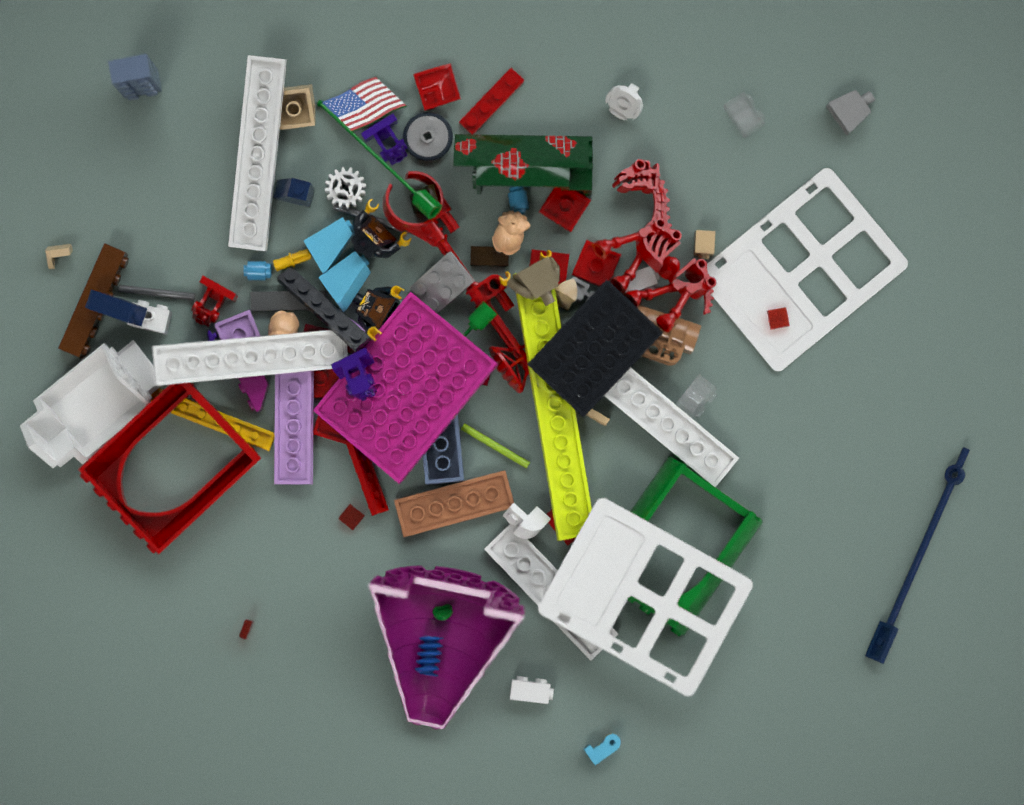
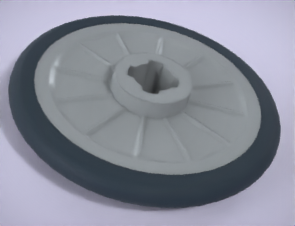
(434, 147)

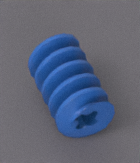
(429, 655)

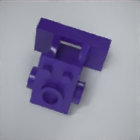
(381, 132)
(361, 385)

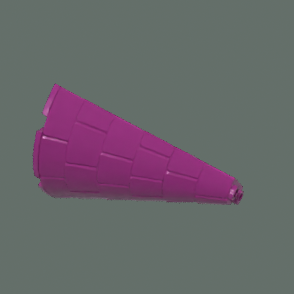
(472, 635)

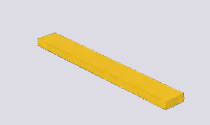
(251, 433)

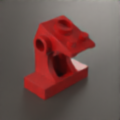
(215, 291)

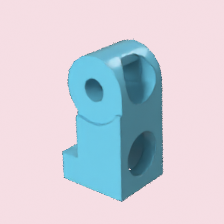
(609, 745)

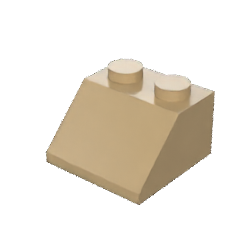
(298, 107)

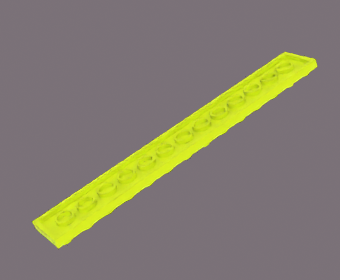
(556, 425)

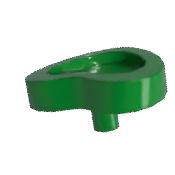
(442, 612)

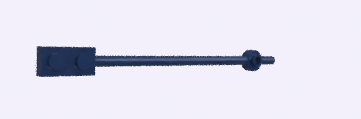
(886, 631)

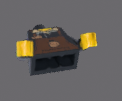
(372, 237)
(376, 308)

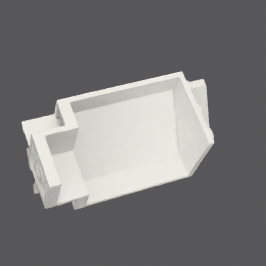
(90, 404)

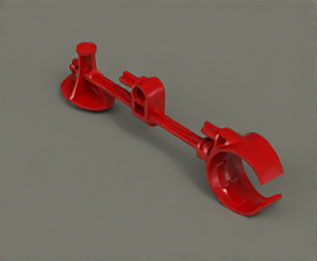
(479, 292)

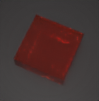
(778, 318)
(351, 517)
(246, 628)

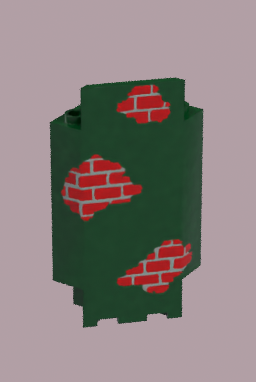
(527, 160)

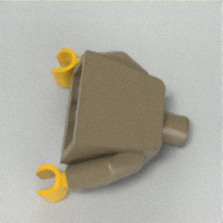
(536, 279)

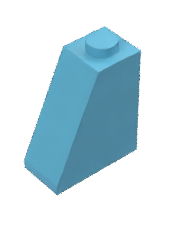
(329, 243)
(346, 279)

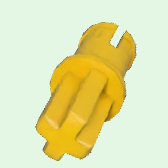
(292, 259)

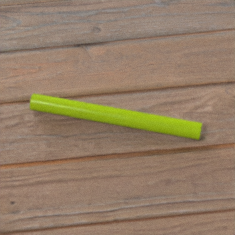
(494, 445)

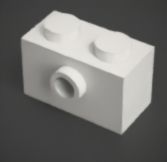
(156, 318)

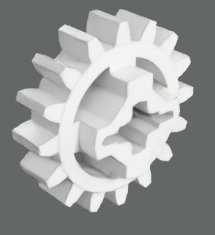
(339, 192)

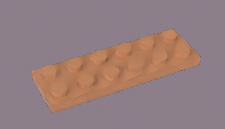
(454, 503)

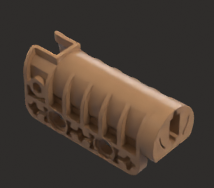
(679, 340)

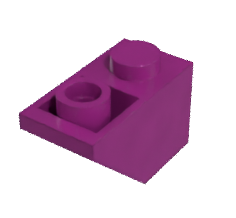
(256, 389)

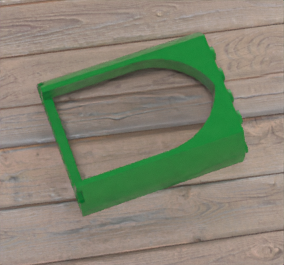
(698, 596)

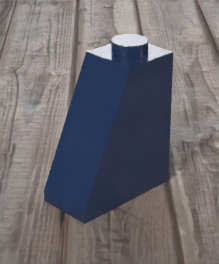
(294, 191)
(116, 307)

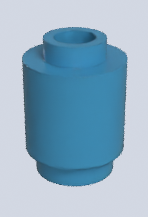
(518, 199)
(258, 270)

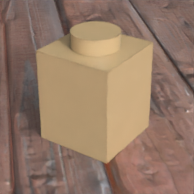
(704, 244)

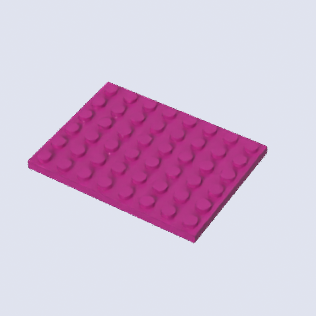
(422, 382)

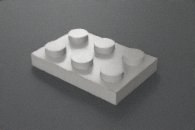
(442, 283)

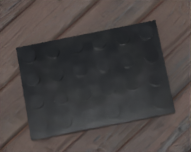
(595, 348)

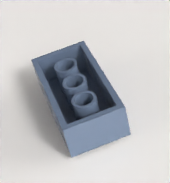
(135, 76)
(444, 458)

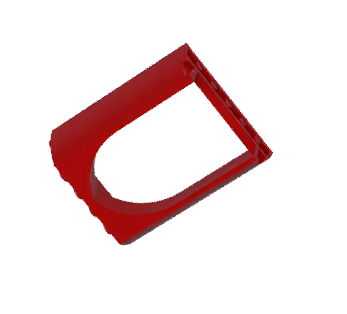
(107, 467)

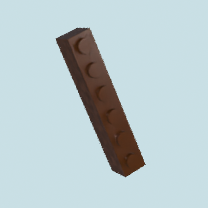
(85, 321)

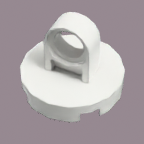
(625, 102)

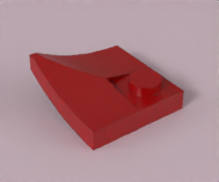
(437, 86)

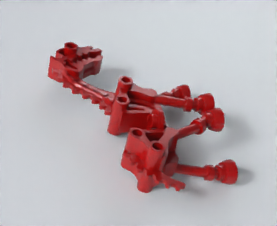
(652, 245)

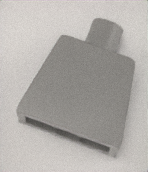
(850, 109)

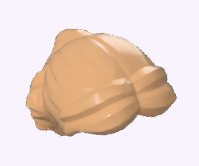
(510, 232)
(283, 323)

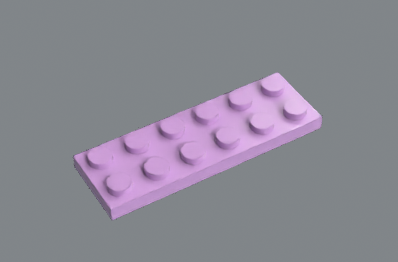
(294, 428)

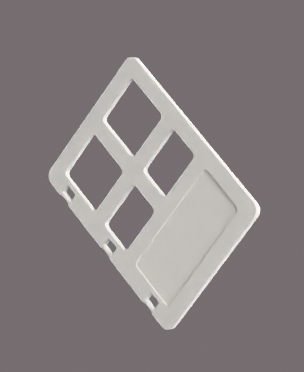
(757, 282)
(605, 571)

